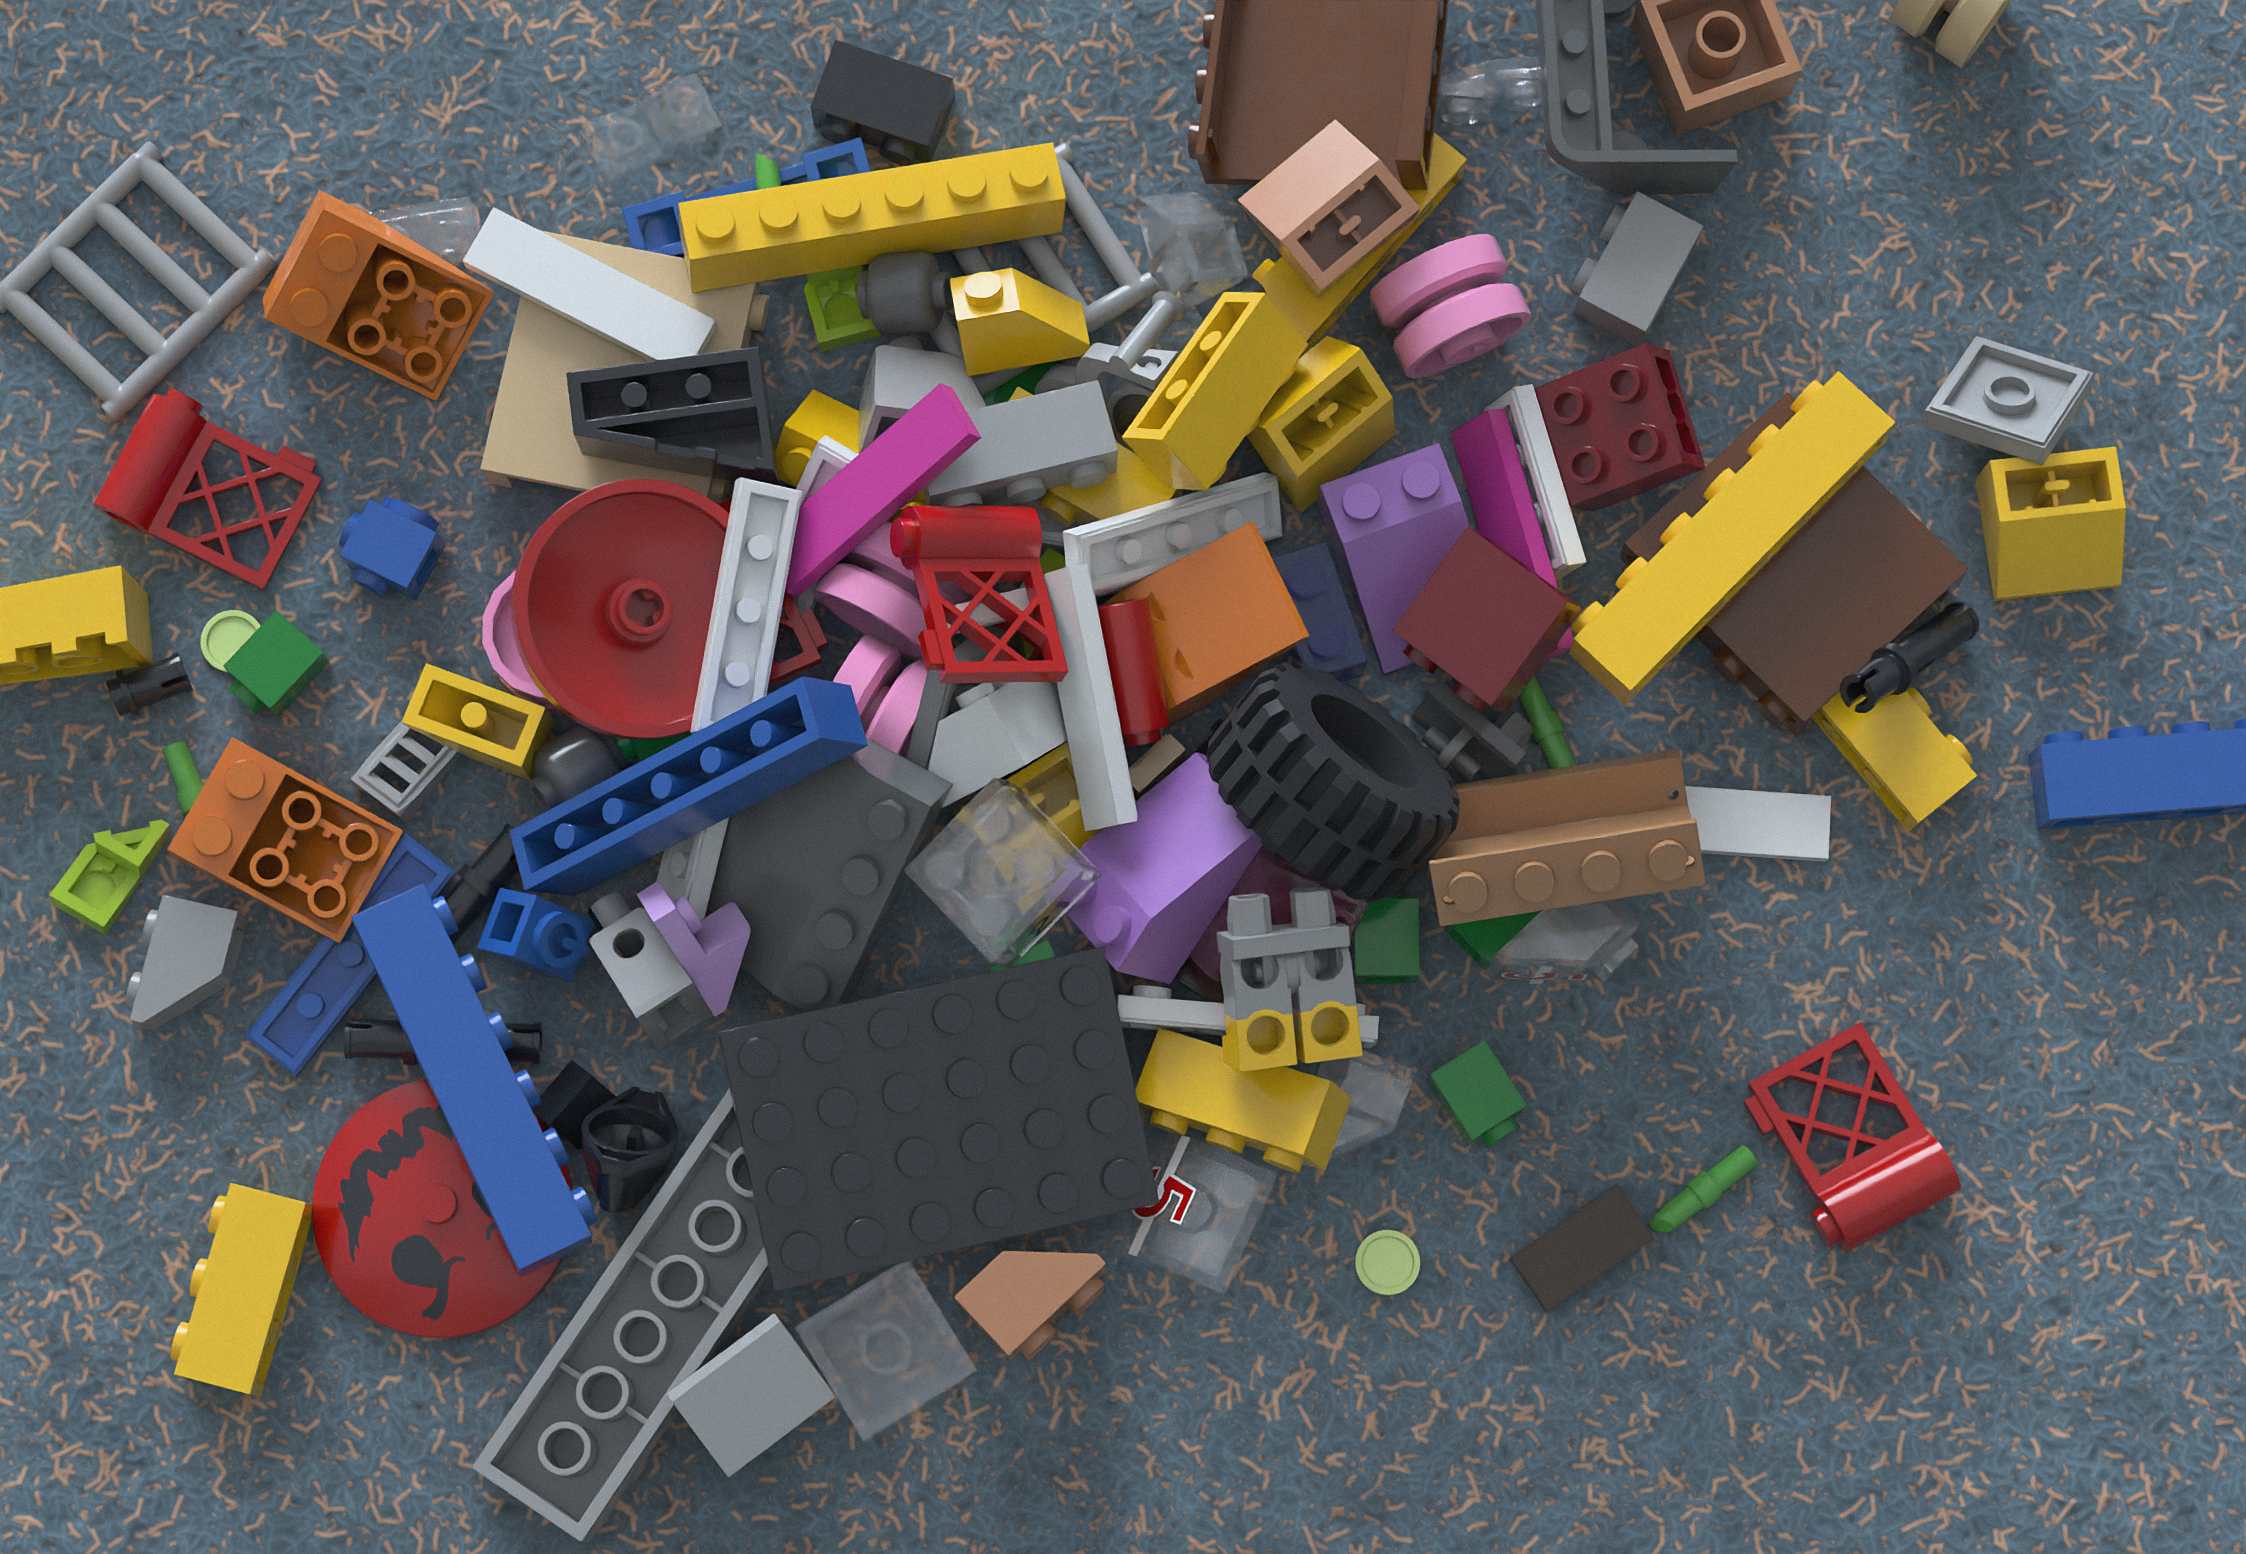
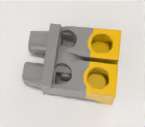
(1287, 983)

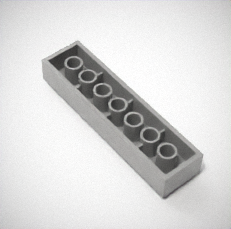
(637, 1336)

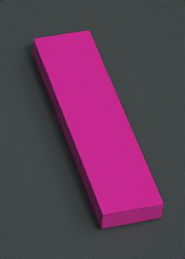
(878, 484)
(1503, 496)

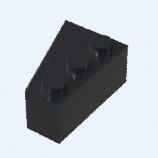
(679, 415)

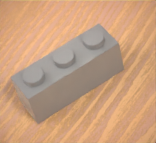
(1031, 448)

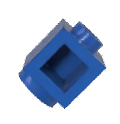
(391, 547)
(536, 935)

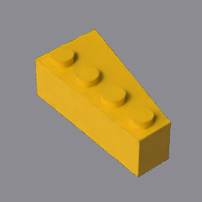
(74, 626)

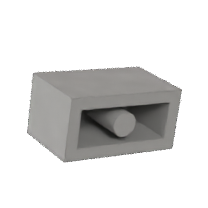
(1636, 269)

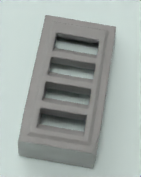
(403, 804)

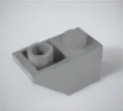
(187, 959)

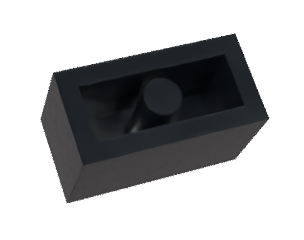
(882, 103)

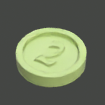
(225, 635)
(1387, 1262)

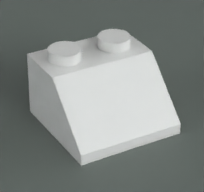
(996, 733)

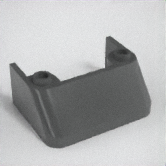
(1579, 111)

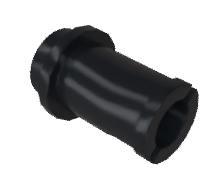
(148, 685)

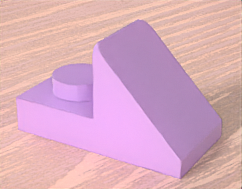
(705, 948)

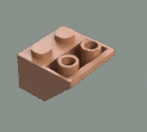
(1329, 207)
(1026, 1293)

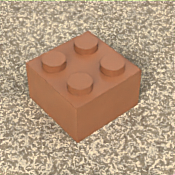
(1715, 57)

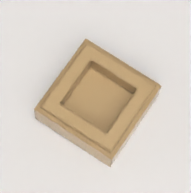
(1156, 765)

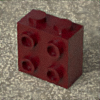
(1619, 427)
(1485, 622)

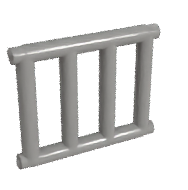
(102, 210)
(1132, 285)

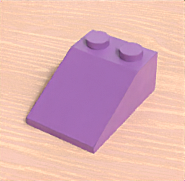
(1390, 538)
(1164, 874)

